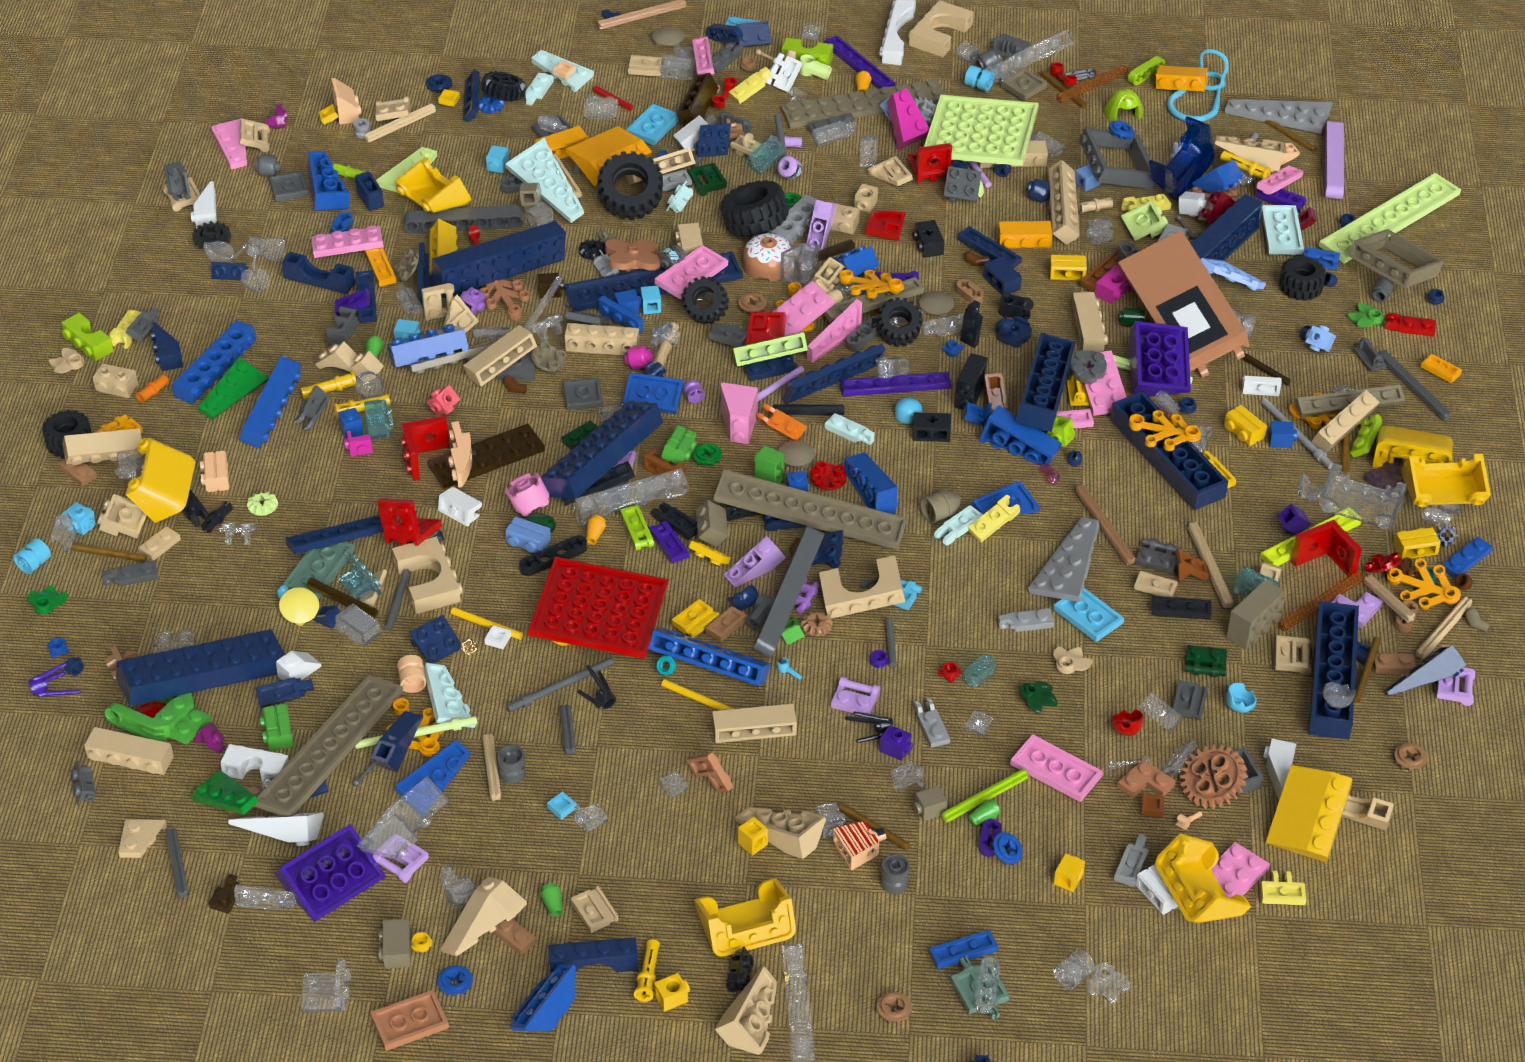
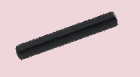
(810, 409)

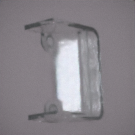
(397, 825)

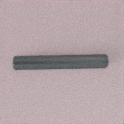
(176, 863)

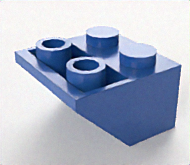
(858, 260)

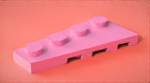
(228, 139)
(836, 332)

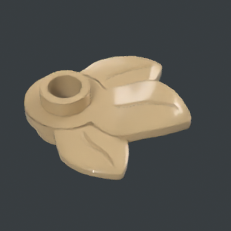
(69, 360)
(1071, 660)

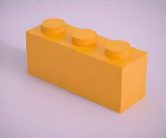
(1182, 78)
(560, 141)
(1025, 234)

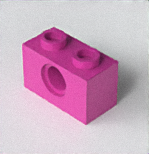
(1112, 285)

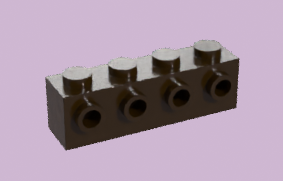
(697, 98)

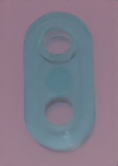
(979, 670)

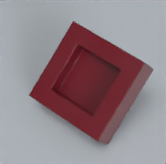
(1307, 218)

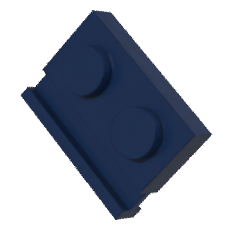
(755, 34)

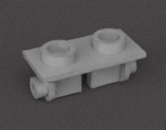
(602, 264)

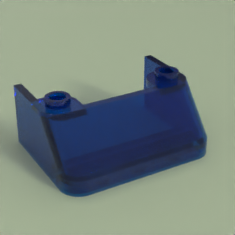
(1189, 163)

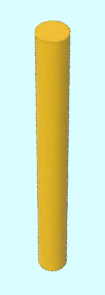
(483, 622)
(694, 695)

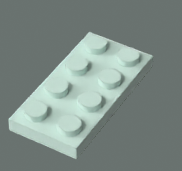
(1282, 229)

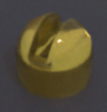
(473, 646)

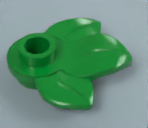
(46, 600)

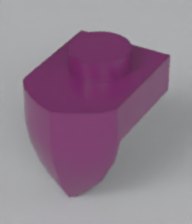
(278, 120)
(212, 737)

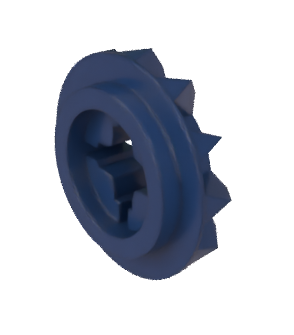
(439, 83)

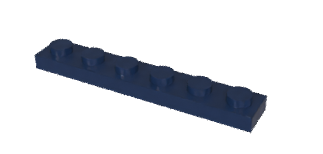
(334, 534)

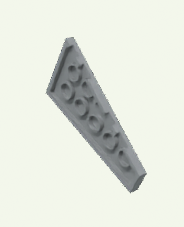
(1300, 115)
(1069, 565)

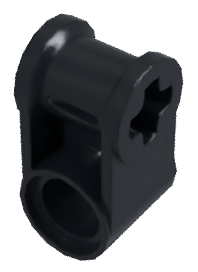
(1013, 305)

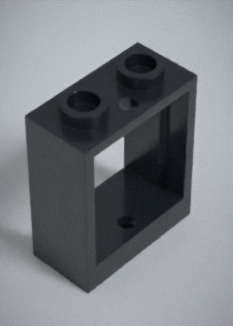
(971, 380)

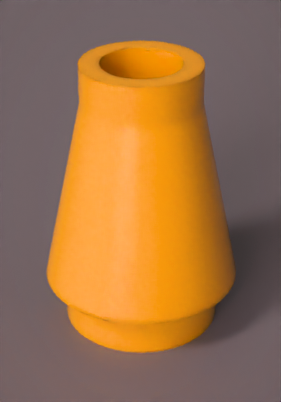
(863, 81)
(595, 527)

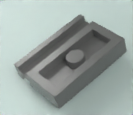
(1190, 699)

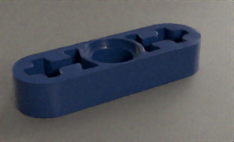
(720, 36)

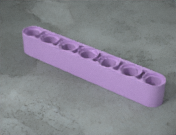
(1334, 160)

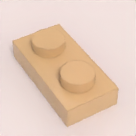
(159, 543)
(1155, 585)

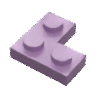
(1367, 605)

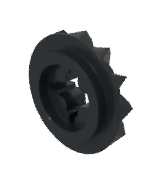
(594, 247)

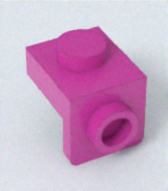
(358, 445)

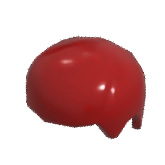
(1127, 723)

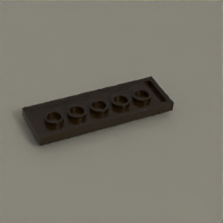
(491, 454)

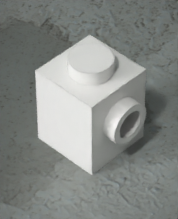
(1191, 203)

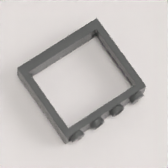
(1111, 175)

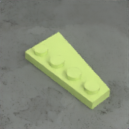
(387, 180)

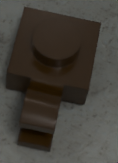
(224, 898)

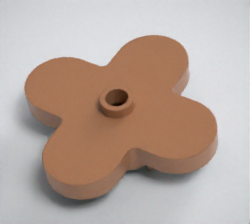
(632, 255)

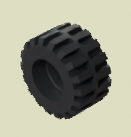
(1302, 278)
(699, 287)
(902, 309)
(61, 425)

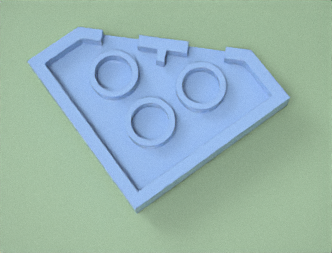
(1232, 273)

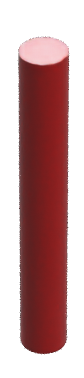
(604, 93)

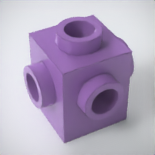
(474, 300)

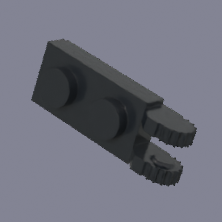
(194, 509)
(676, 519)

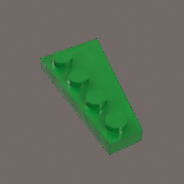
(233, 386)
(225, 794)

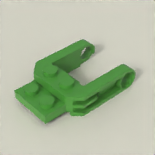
(174, 720)

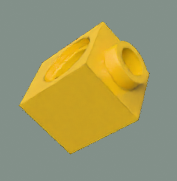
(752, 836)
(1069, 872)
(664, 994)

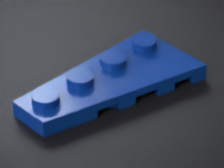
(439, 769)

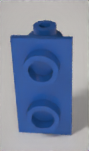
(1327, 258)

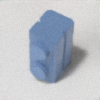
(527, 535)

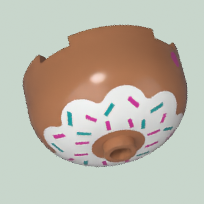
(763, 256)

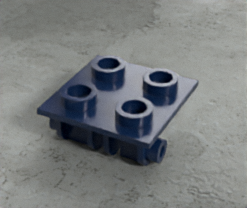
(713, 140)
(830, 549)
(435, 639)

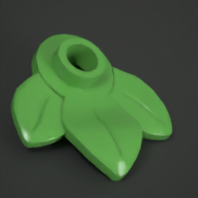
(1366, 316)

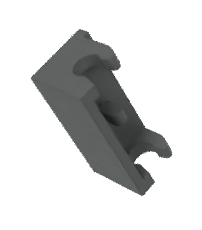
(177, 180)

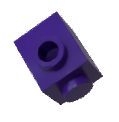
(1294, 520)
(896, 742)

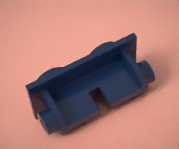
(227, 270)

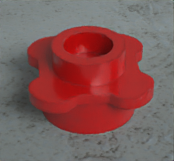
(949, 671)

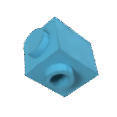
(497, 158)
(651, 300)
(405, 328)

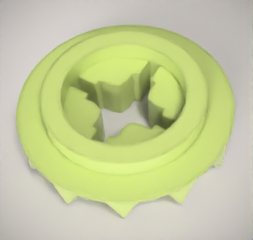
(270, 503)

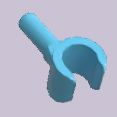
(784, 667)

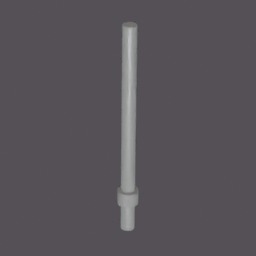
(1318, 454)

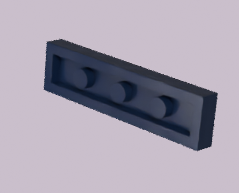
(471, 96)
(988, 246)

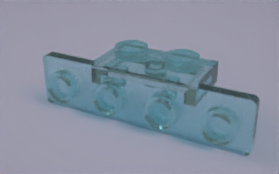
(359, 579)

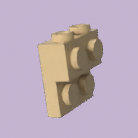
(121, 516)

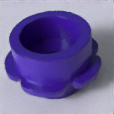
(878, 659)

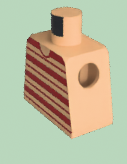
(857, 843)

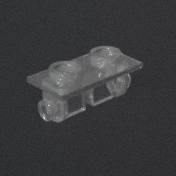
(409, 301)

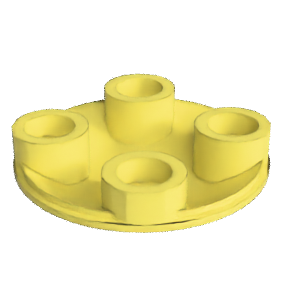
(299, 605)

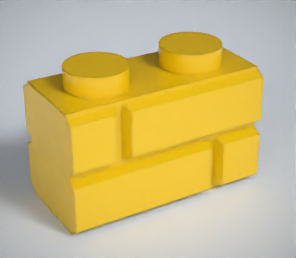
(1067, 267)
(1245, 425)
(1417, 543)

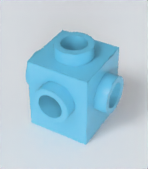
(82, 518)

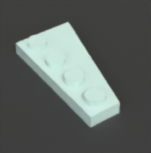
(547, 61)
(444, 697)

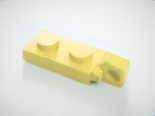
(750, 85)

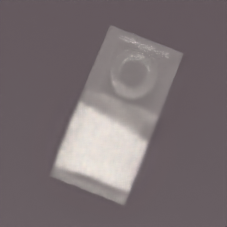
(1206, 432)

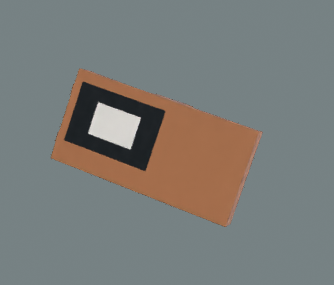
(1182, 293)

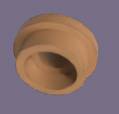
(748, 63)

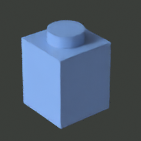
(1085, 178)

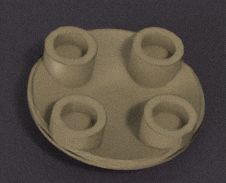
(668, 36)
(407, 265)
(936, 303)
(548, 357)
(797, 453)

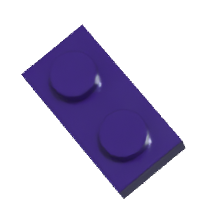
(354, 301)

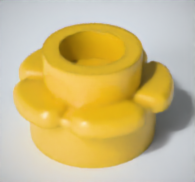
(417, 939)

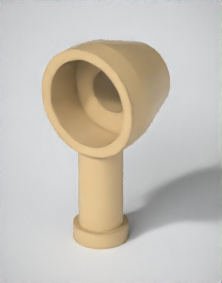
(835, 294)

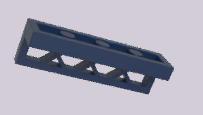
(424, 279)

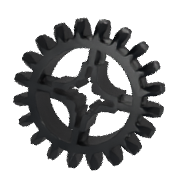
(503, 86)

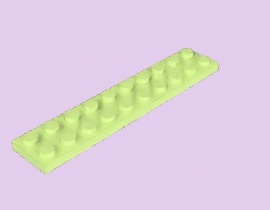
(1393, 214)

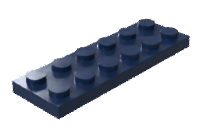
(833, 374)

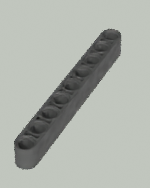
(788, 592)

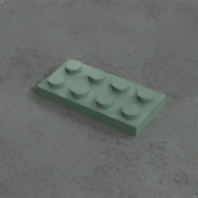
(321, 565)

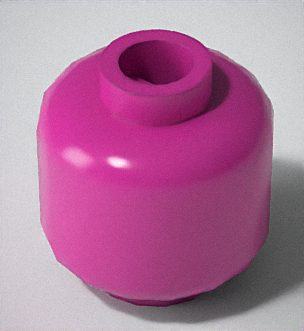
(638, 357)

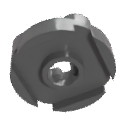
(1091, 358)

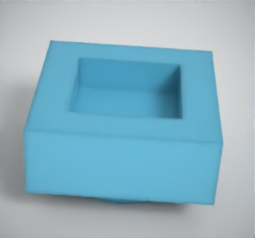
(561, 805)

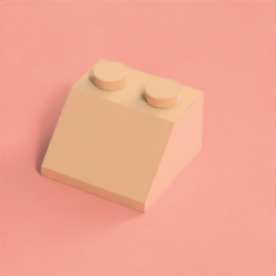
(345, 102)

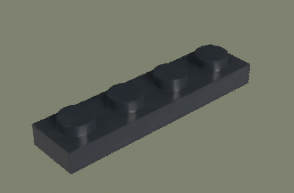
(615, 476)

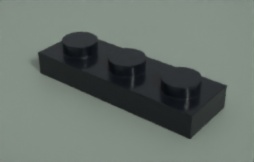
(1181, 607)

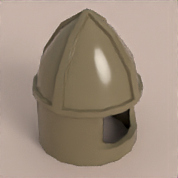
(944, 504)

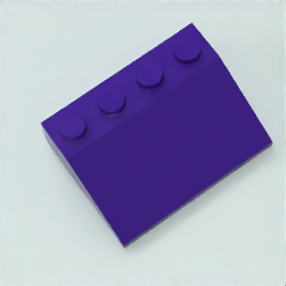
(1159, 358)
(330, 874)

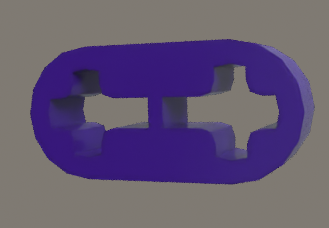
(987, 837)

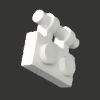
(787, 74)

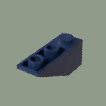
(167, 347)
(396, 741)

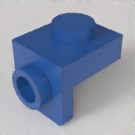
(977, 414)

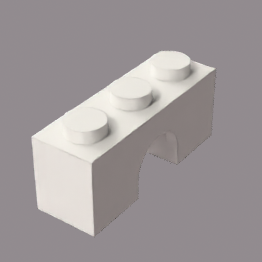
(240, 760)

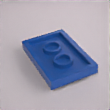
(654, 389)

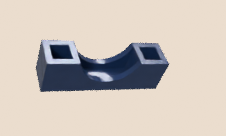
(299, 269)
(616, 953)

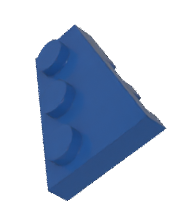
(1018, 495)

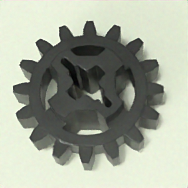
(211, 233)

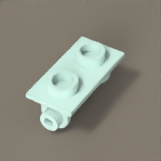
(682, 196)

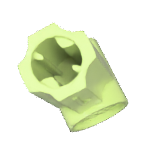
(813, 67)

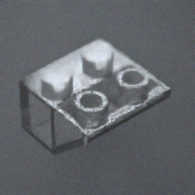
(799, 263)

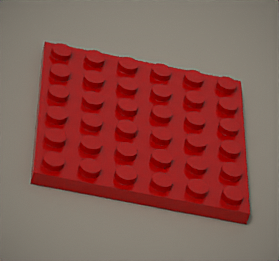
(599, 607)

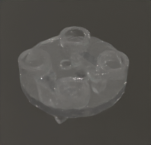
(541, 327)
(230, 528)

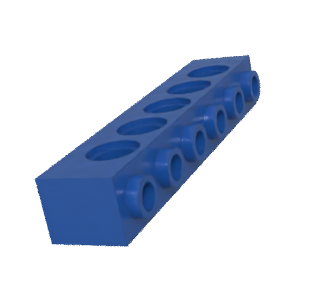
(214, 362)
(709, 656)

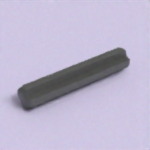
(567, 729)

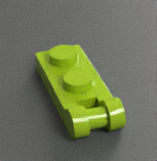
(1366, 435)
(636, 527)

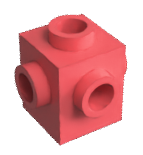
(443, 400)

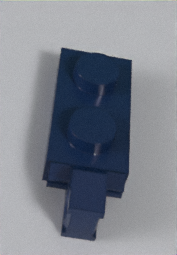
(283, 691)

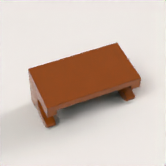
(657, 465)

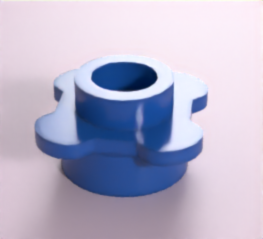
(952, 348)
(57, 647)

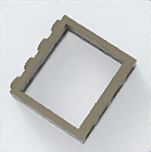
(1365, 251)

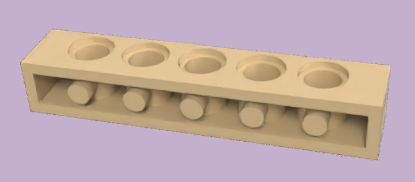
(1063, 202)

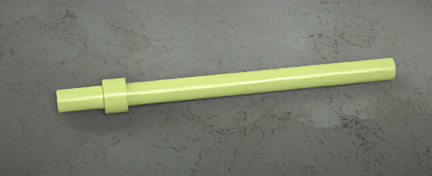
(455, 724)

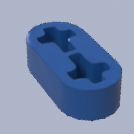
(342, 222)

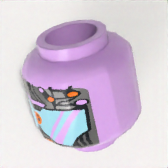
(789, 167)

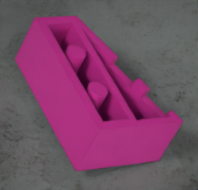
(906, 119)

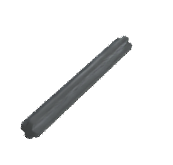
(1415, 386)

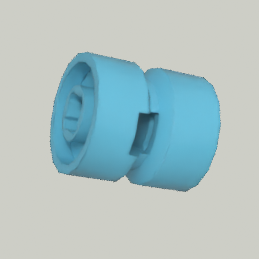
(977, 77)
(35, 553)

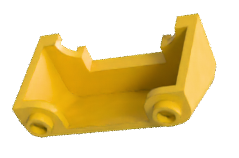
(431, 189)
(1406, 442)
(164, 480)
(1446, 482)
(1188, 876)
(748, 923)

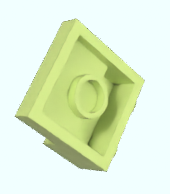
(1144, 221)

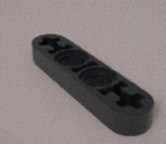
(532, 564)

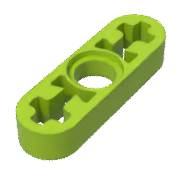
(1145, 70)

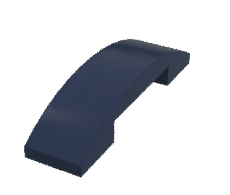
(365, 280)

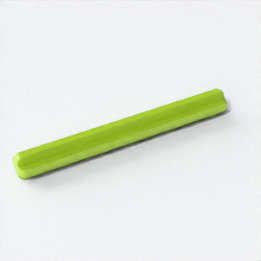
(984, 795)

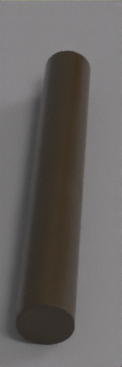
(1263, 367)

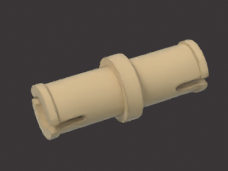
(1095, 205)

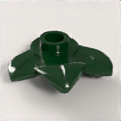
(1038, 695)

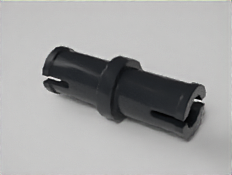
(216, 516)

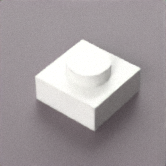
(497, 637)

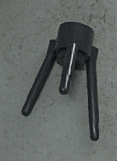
(604, 695)
(881, 724)

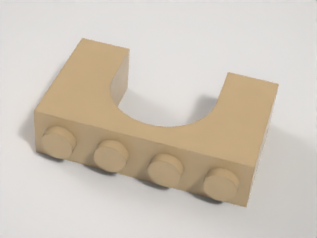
(941, 15)
(429, 555)
(843, 602)

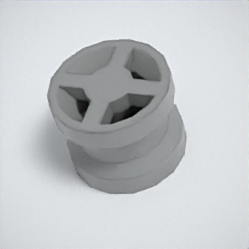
(361, 127)

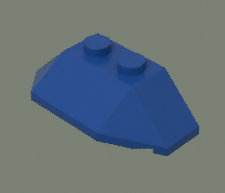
(547, 1001)

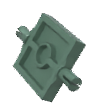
(966, 983)

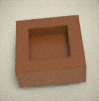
(1152, 805)

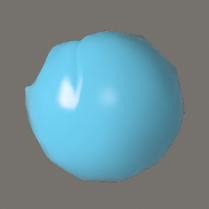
(905, 410)
(1239, 698)

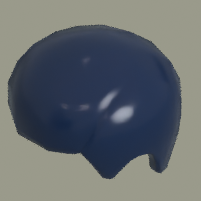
(744, 599)

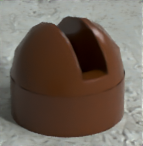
(1463, 581)

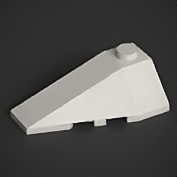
(296, 828)

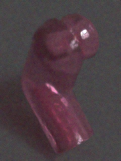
(1051, 472)

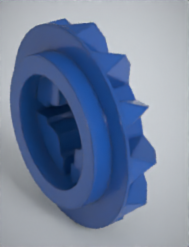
(496, 104)
(1121, 129)
(1013, 845)
(451, 974)

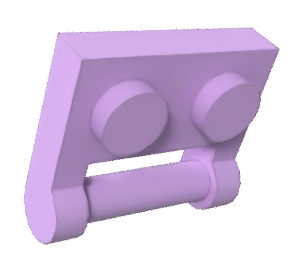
(1449, 687)
(852, 701)
(412, 861)

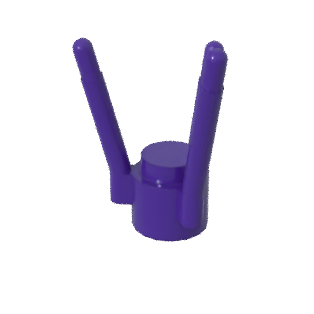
(39, 683)

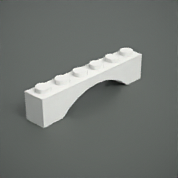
(892, 46)

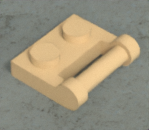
(392, 109)
(249, 134)
(177, 205)
(432, 300)
(1286, 654)

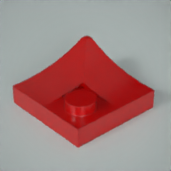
(886, 224)
(765, 326)

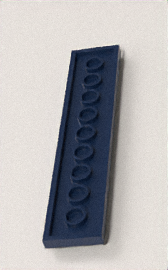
(585, 294)

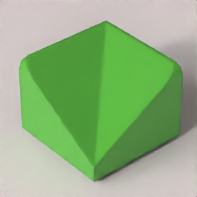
(792, 631)

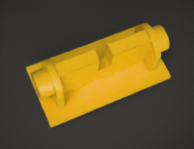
(1076, 392)

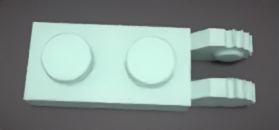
(957, 525)

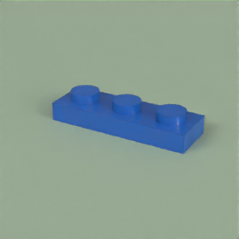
(620, 314)
(1467, 557)
(970, 946)

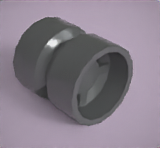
(511, 764)
(895, 874)

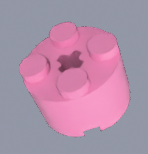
(527, 493)

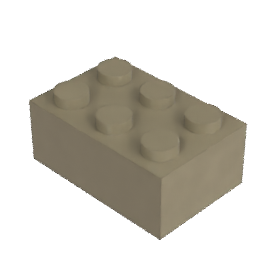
(1255, 614)

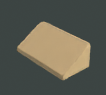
(371, 596)

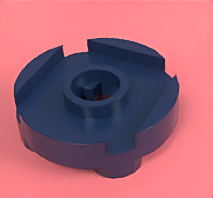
(1018, 337)

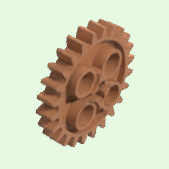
(1195, 782)

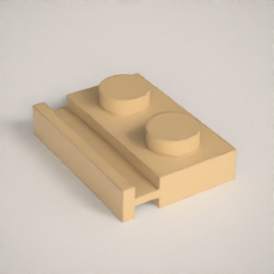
(644, 65)
(594, 909)

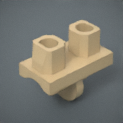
(745, 144)

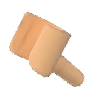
(1184, 821)

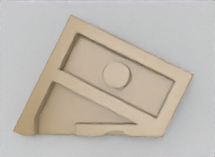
(891, 171)
(460, 315)
(138, 836)

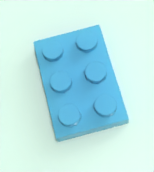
(653, 124)
(1090, 615)

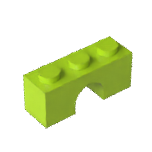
(821, 52)
(79, 332)

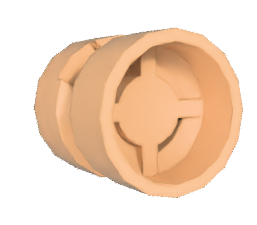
(411, 673)

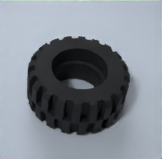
(630, 165)
(754, 208)

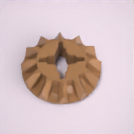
(759, 303)
(809, 626)
(1413, 751)
(889, 1000)

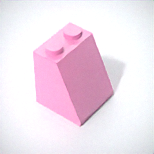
(739, 411)

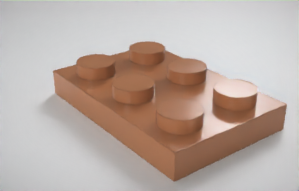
(409, 1020)

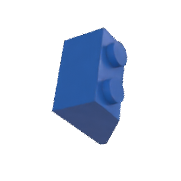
(1220, 178)

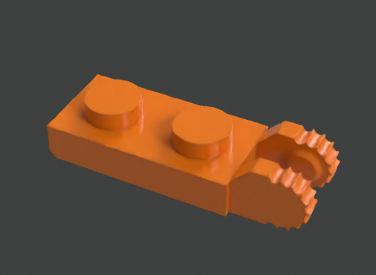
(782, 423)

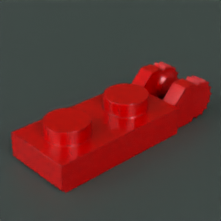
(1410, 324)

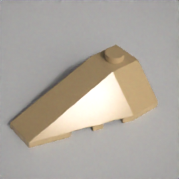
(1266, 153)
(788, 832)
(486, 908)
(747, 1018)

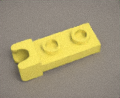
(1131, 203)
(118, 334)
(993, 519)

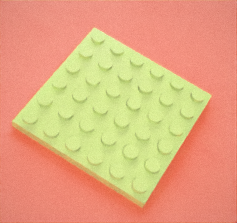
(983, 128)

